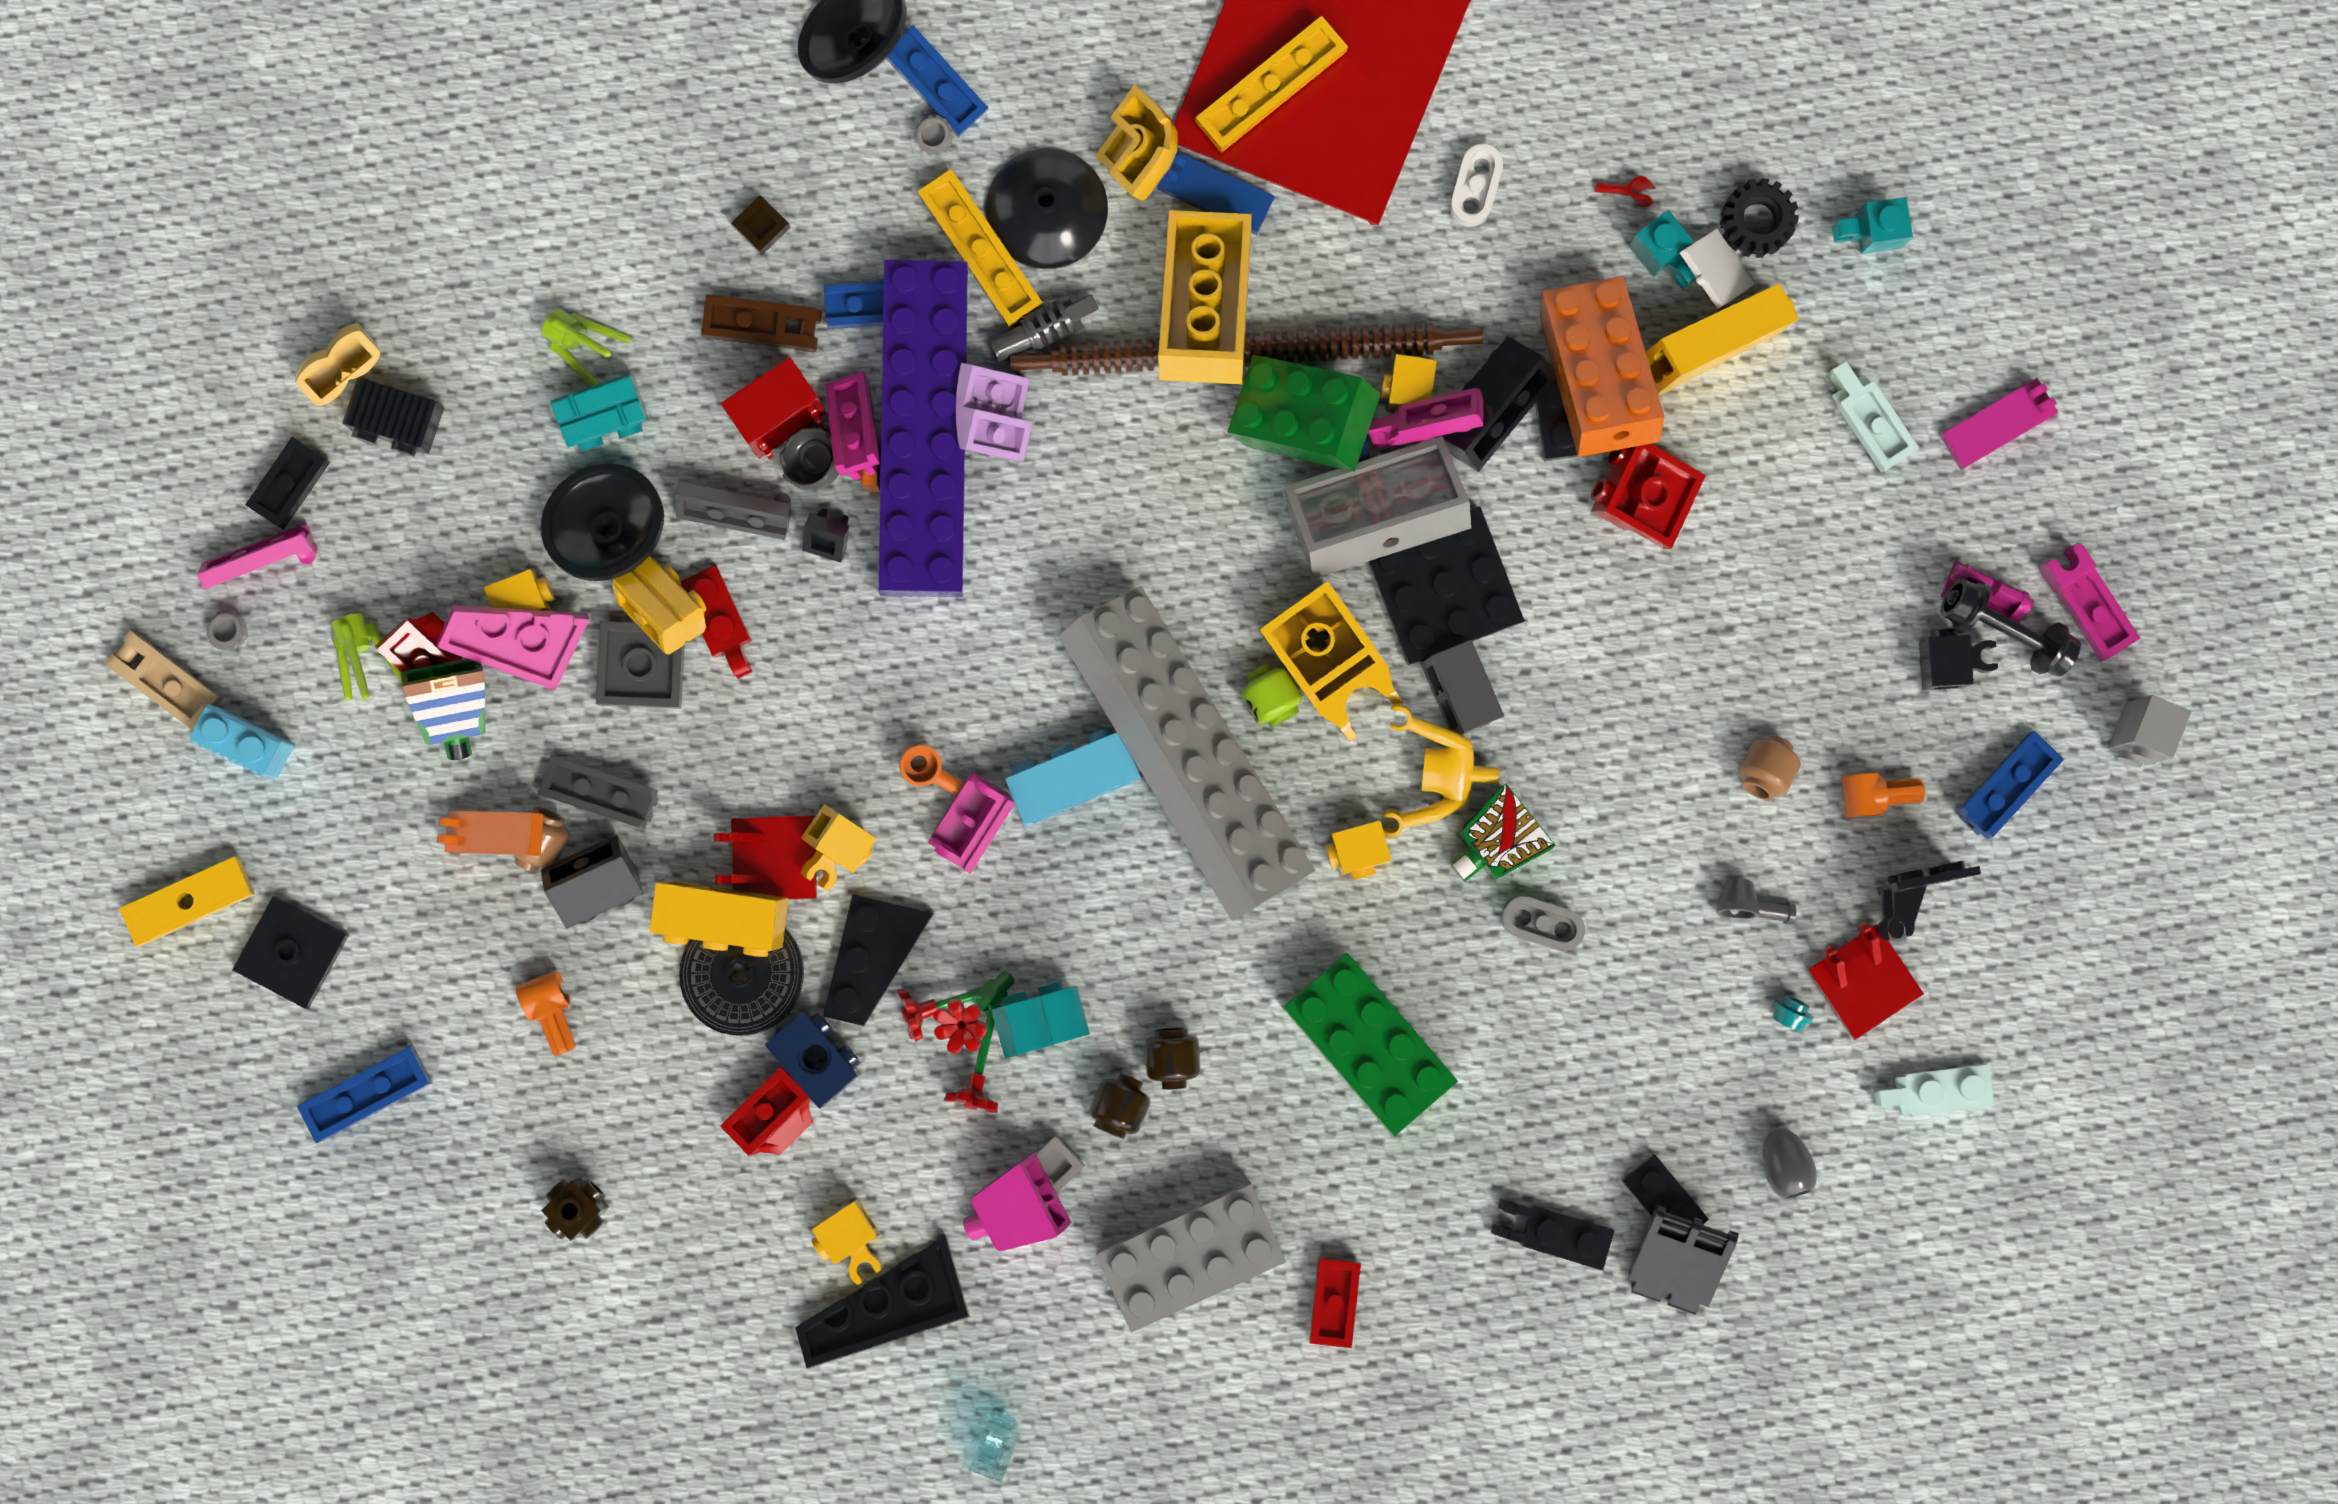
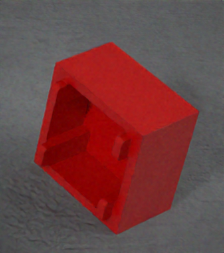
(774, 408)

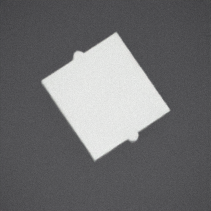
(1717, 268)

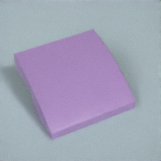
(991, 412)

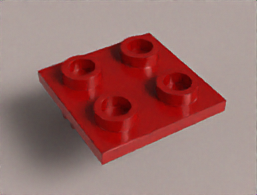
(770, 856)
(1864, 981)

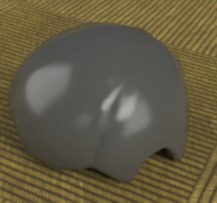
(816, 447)

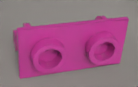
(2002, 597)

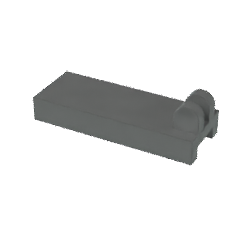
(733, 510)
(598, 792)

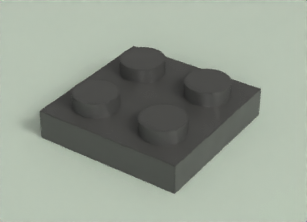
(635, 670)

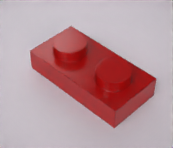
(1334, 1302)

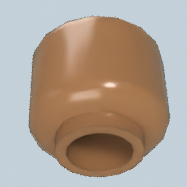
(1769, 768)
(552, 843)

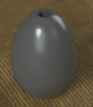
(1788, 1164)

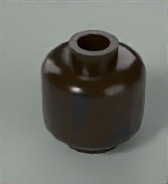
(1172, 1057)
(1119, 1106)

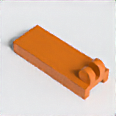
(492, 832)

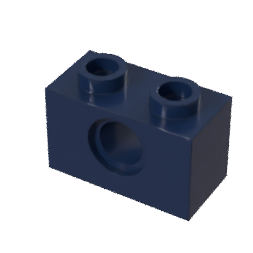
(791, 1048)

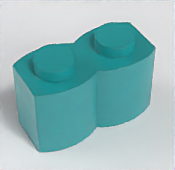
(1041, 1020)

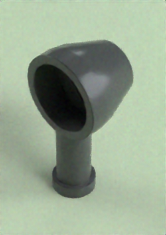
(1741, 895)

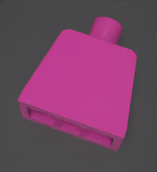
(1017, 1208)

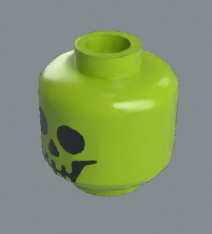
(1271, 695)

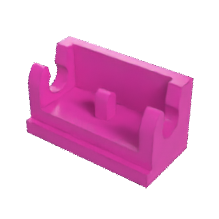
(971, 822)

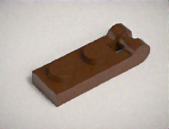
(759, 323)

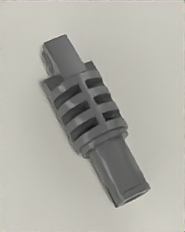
(1044, 326)

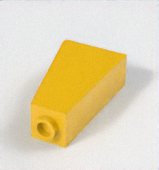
(1719, 337)

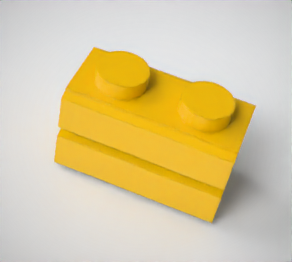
(660, 605)

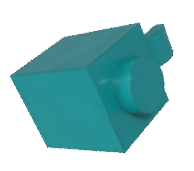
(1877, 225)
(1660, 248)

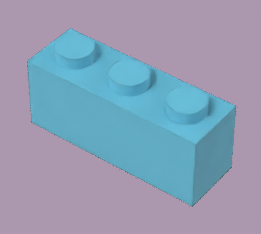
(1071, 777)

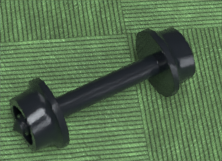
(2053, 650)

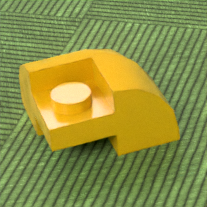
(1141, 144)

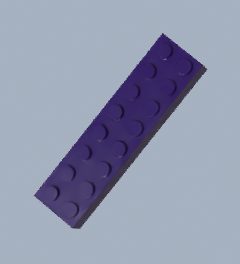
(919, 439)

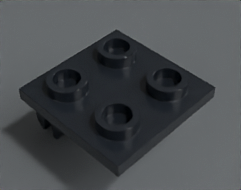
(1905, 894)

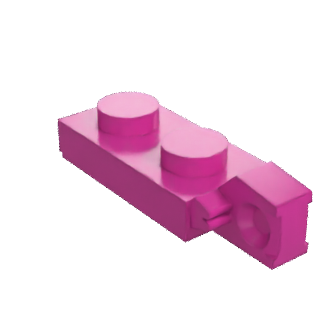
(1429, 419)

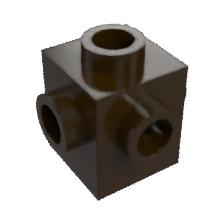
(590, 1207)

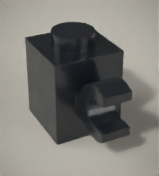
(1950, 661)

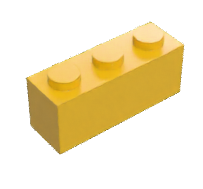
(718, 917)

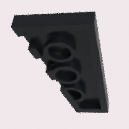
(897, 1305)

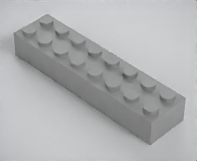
(1186, 752)

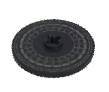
(739, 1006)

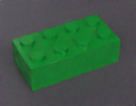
(1370, 1044)

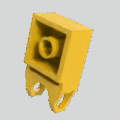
(1339, 668)

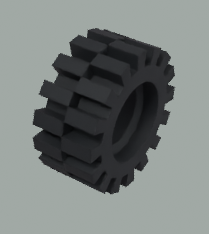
(1775, 201)

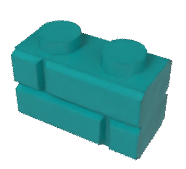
(600, 411)

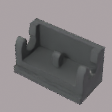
(1462, 688)

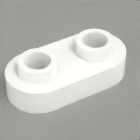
(1476, 186)

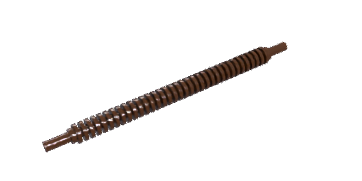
(1431, 338)

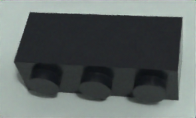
(1510, 387)

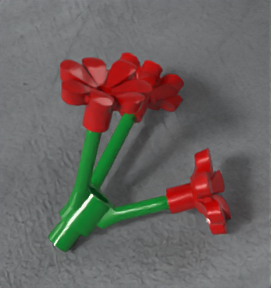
(962, 1028)

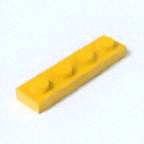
(1271, 84)
(980, 247)

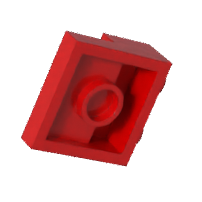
(1647, 493)

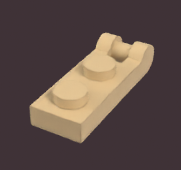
(162, 679)

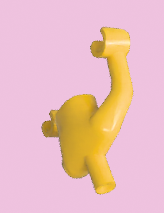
(1445, 772)

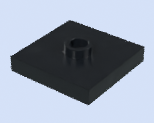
(290, 952)

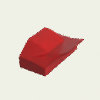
(414, 644)
(770, 1116)

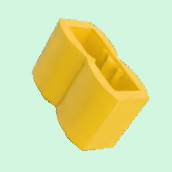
(327, 371)

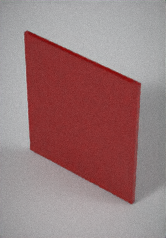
(1349, 125)

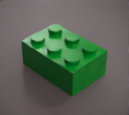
(1304, 412)

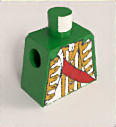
(1500, 838)

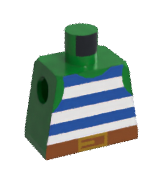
(447, 704)

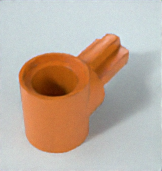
(1872, 795)
(545, 1001)

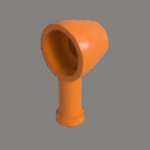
(931, 770)

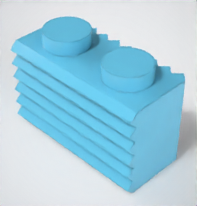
(241, 742)

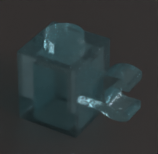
(992, 1445)

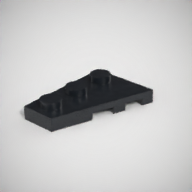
(870, 955)

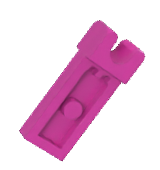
(2090, 603)

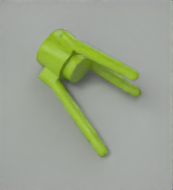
(568, 332)
(351, 638)

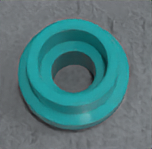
(1792, 1013)

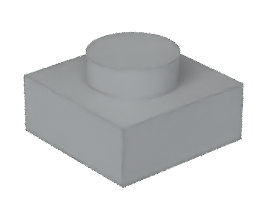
(1059, 1163)

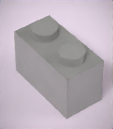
(2148, 731)

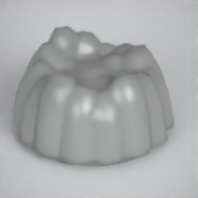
(934, 135)
(227, 631)

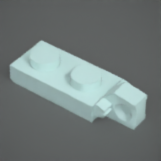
(1871, 417)
(1939, 1091)

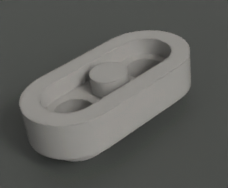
(1542, 923)

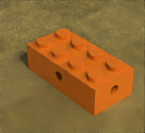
(1601, 366)

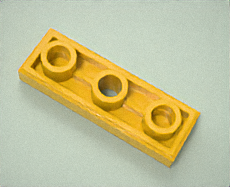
(165, 909)

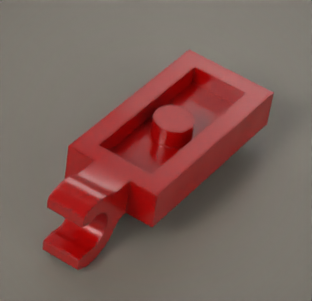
(724, 626)

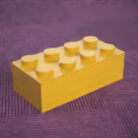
(1205, 297)

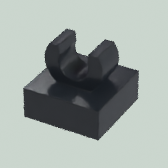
(826, 536)

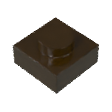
(760, 225)

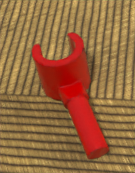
(1631, 189)

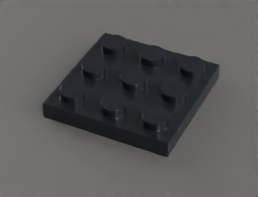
(1447, 591)

